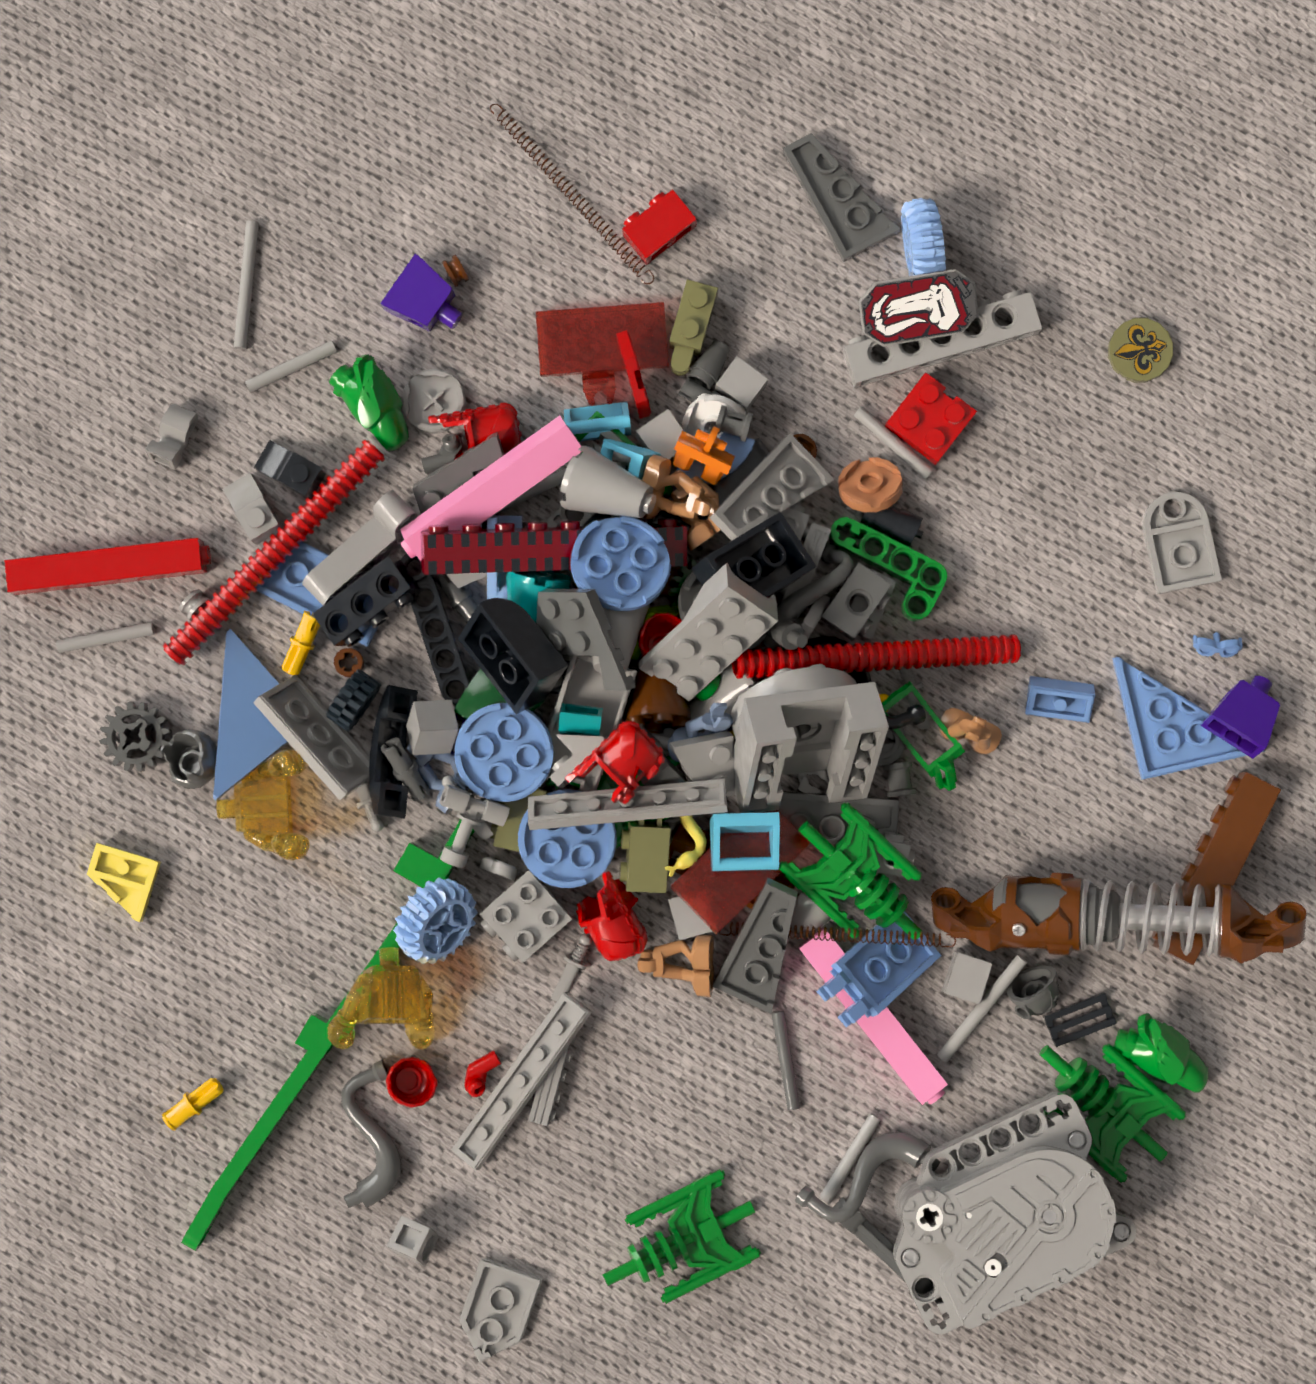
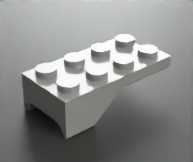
(713, 634)
(586, 688)

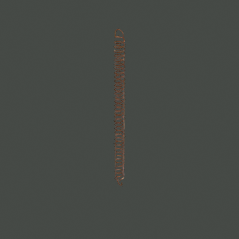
(573, 192)
(855, 931)

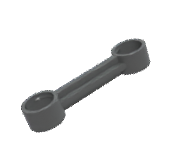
(877, 1243)

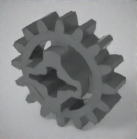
(126, 748)

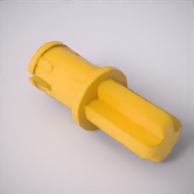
(301, 644)
(192, 1103)

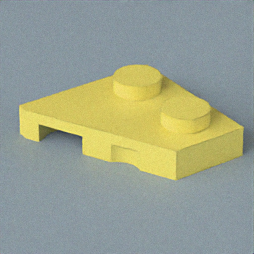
(125, 877)

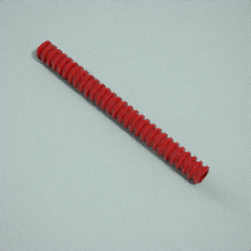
(273, 553)
(882, 655)

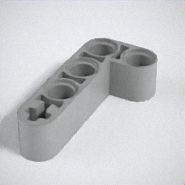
(362, 550)

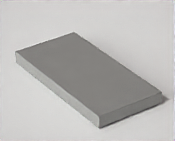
(314, 737)

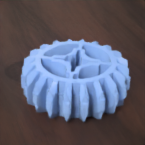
(922, 237)
(435, 921)

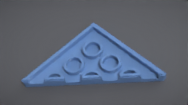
(1166, 726)
(244, 732)

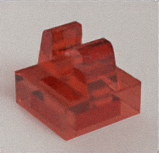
(599, 382)

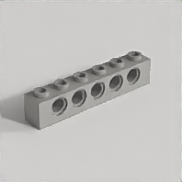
(1023, 324)

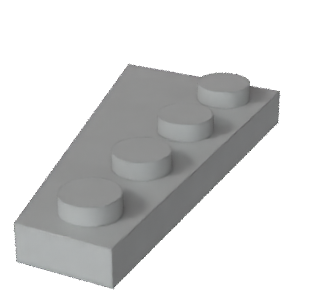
(773, 486)

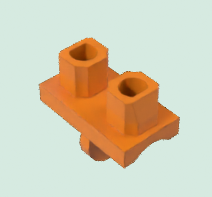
(705, 449)

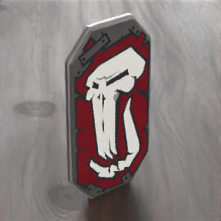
(918, 307)

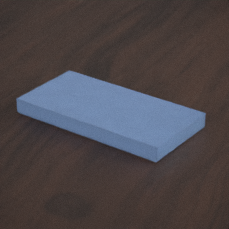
(287, 587)

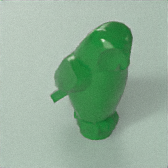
(372, 401)
(1162, 1053)

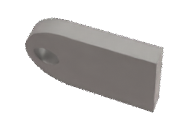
(1180, 547)

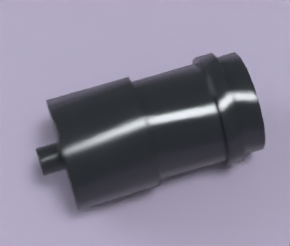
(895, 523)

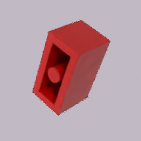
(658, 226)

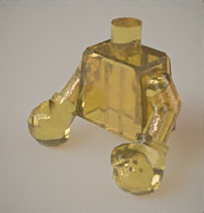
(265, 806)
(386, 996)

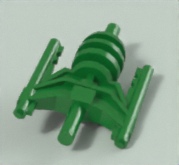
(851, 871)
(1114, 1112)
(693, 1236)

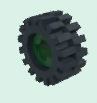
(353, 700)

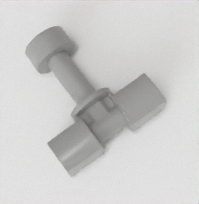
(471, 813)

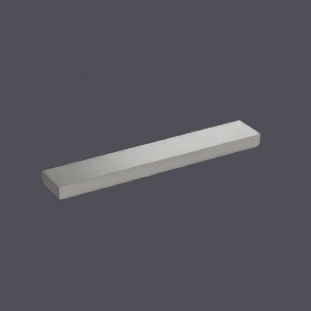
(648, 803)
(521, 1080)

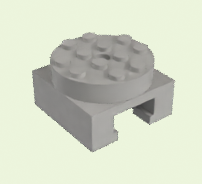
(806, 724)

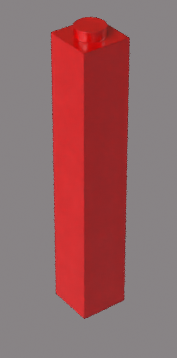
(107, 566)

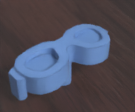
(1209, 647)

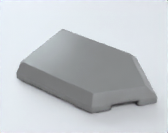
(498, 1307)

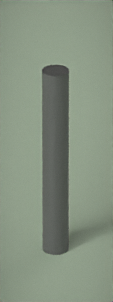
(785, 1060)

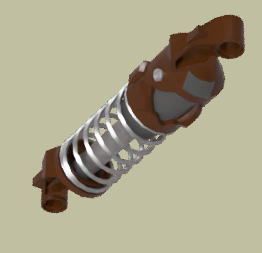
(1072, 913)

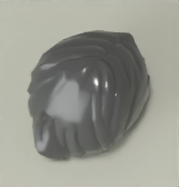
(190, 758)

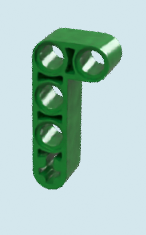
(885, 563)

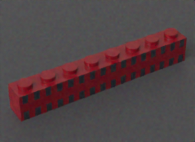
(521, 548)

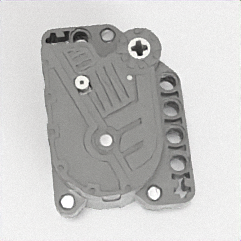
(1009, 1197)

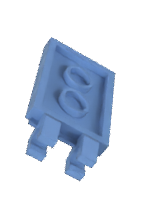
(877, 972)

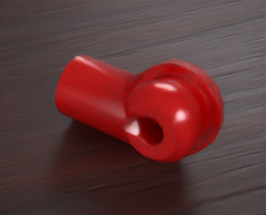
(477, 1073)

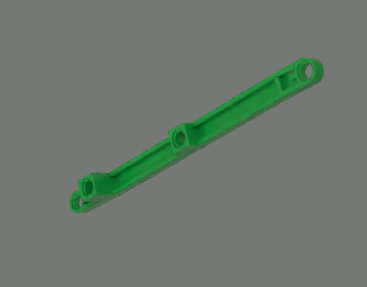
(418, 867)

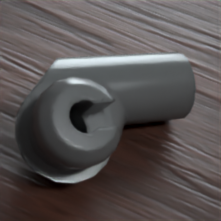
(449, 451)

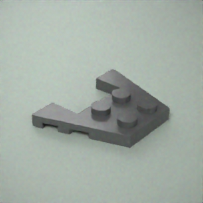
(453, 475)
(579, 626)

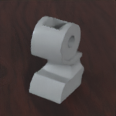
(174, 433)

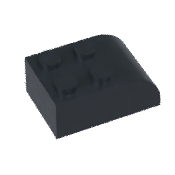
(763, 557)
(512, 652)

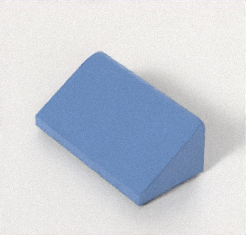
(1060, 699)

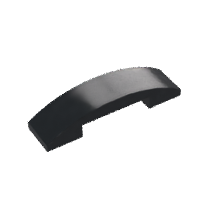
(387, 792)

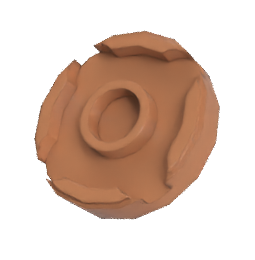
(870, 485)

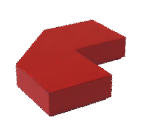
(634, 376)

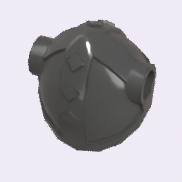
(1034, 992)

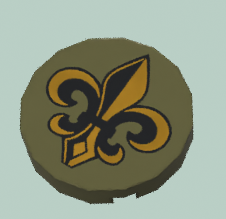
(1140, 350)

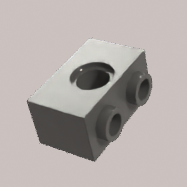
(860, 583)

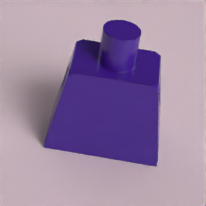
(421, 297)
(1245, 716)

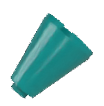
(524, 587)

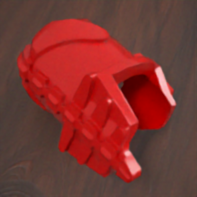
(483, 422)
(621, 758)
(613, 921)

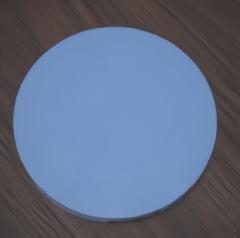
(621, 561)
(503, 753)
(567, 854)

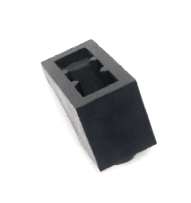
(290, 469)

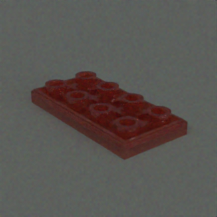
(587, 339)
(723, 894)

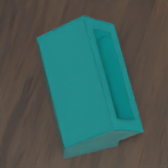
(580, 720)

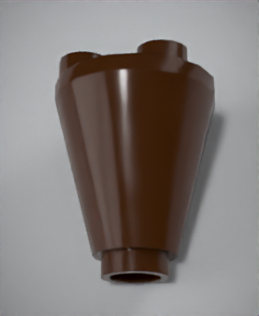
(657, 704)

